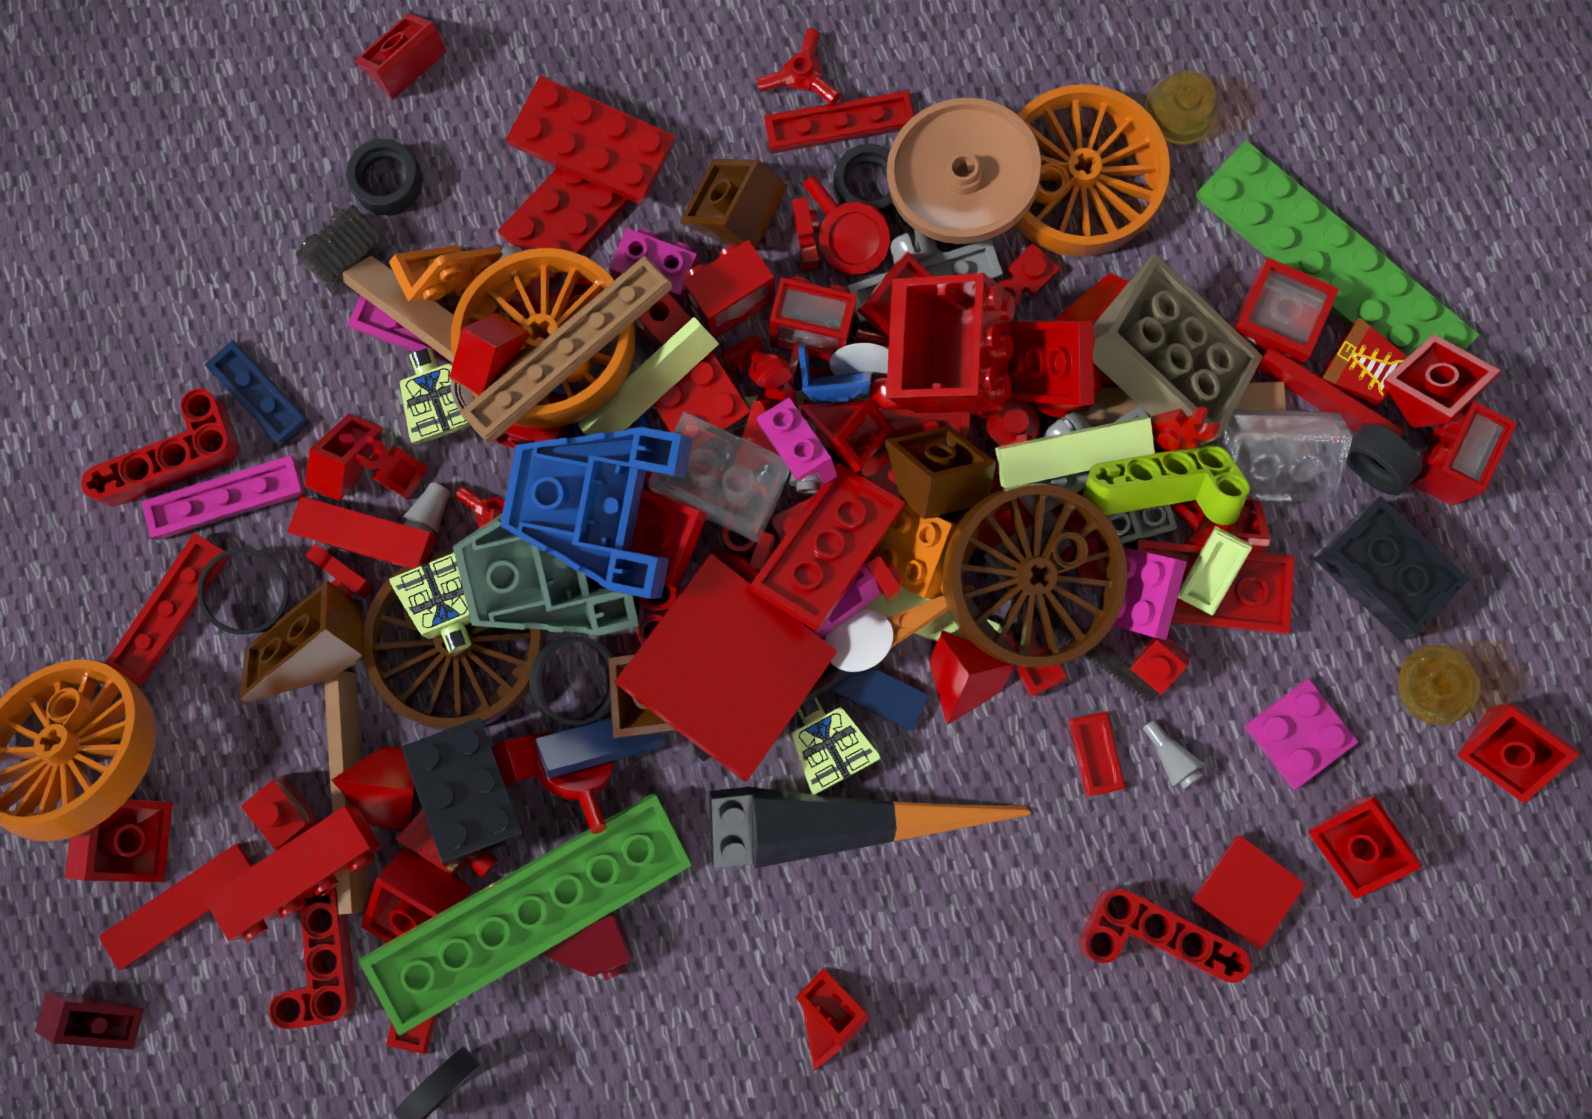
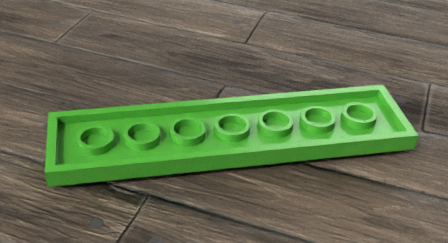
(1306, 235)
(524, 914)

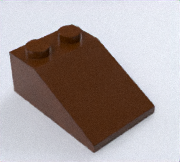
(305, 645)

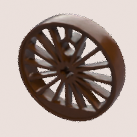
(975, 624)
(500, 703)

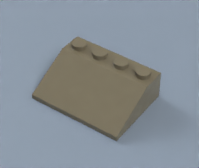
(1172, 348)

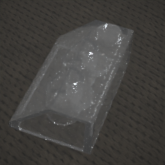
(1288, 453)
(725, 479)

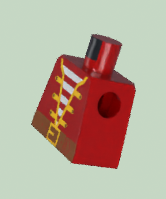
(1362, 364)

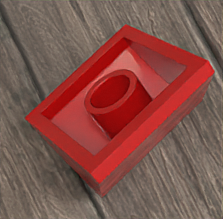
(402, 54)
(1438, 382)
(1516, 751)
(1364, 846)

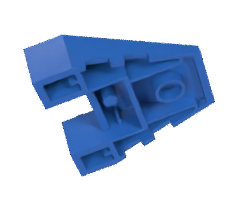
(584, 502)

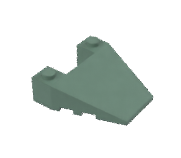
(524, 587)

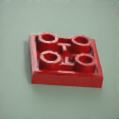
(1248, 892)

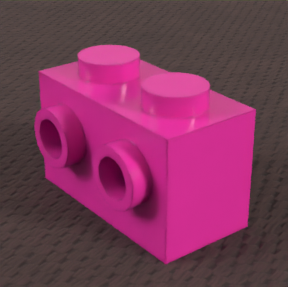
(671, 259)

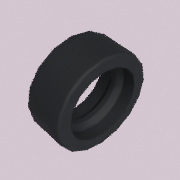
(369, 154)
(861, 154)
(1383, 459)

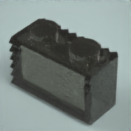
(341, 246)

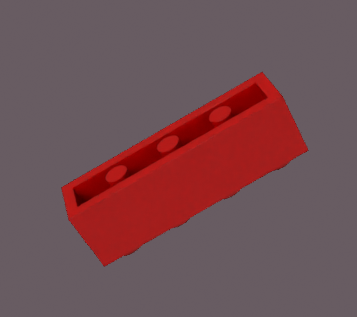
(293, 873)

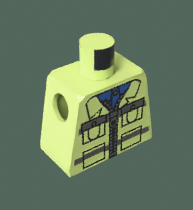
(429, 400)
(436, 601)
(830, 746)

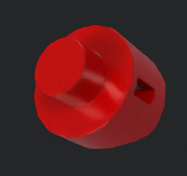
(1016, 420)

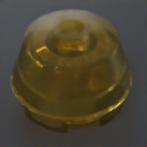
(1183, 107)
(1438, 685)

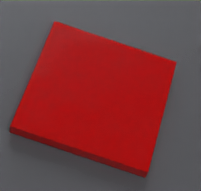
(726, 668)

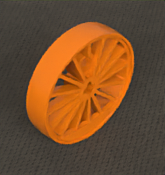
(1143, 141)
(507, 278)
(72, 735)

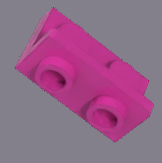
(796, 442)

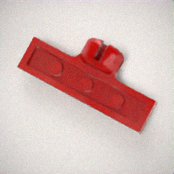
(906, 421)

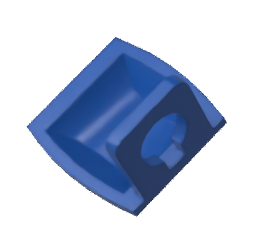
(832, 388)

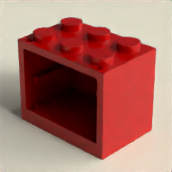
(949, 344)

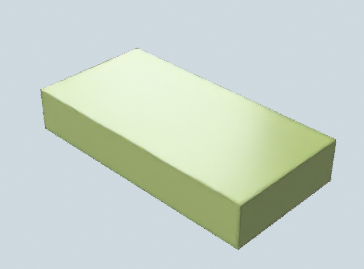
(1214, 570)

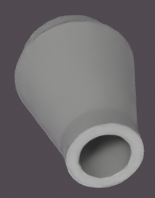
(428, 509)

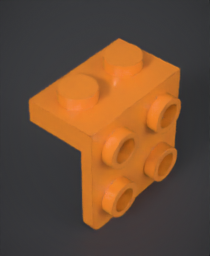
(440, 270)
(918, 551)

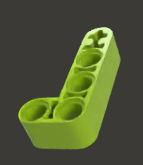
(1171, 478)

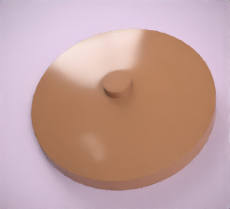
(964, 170)

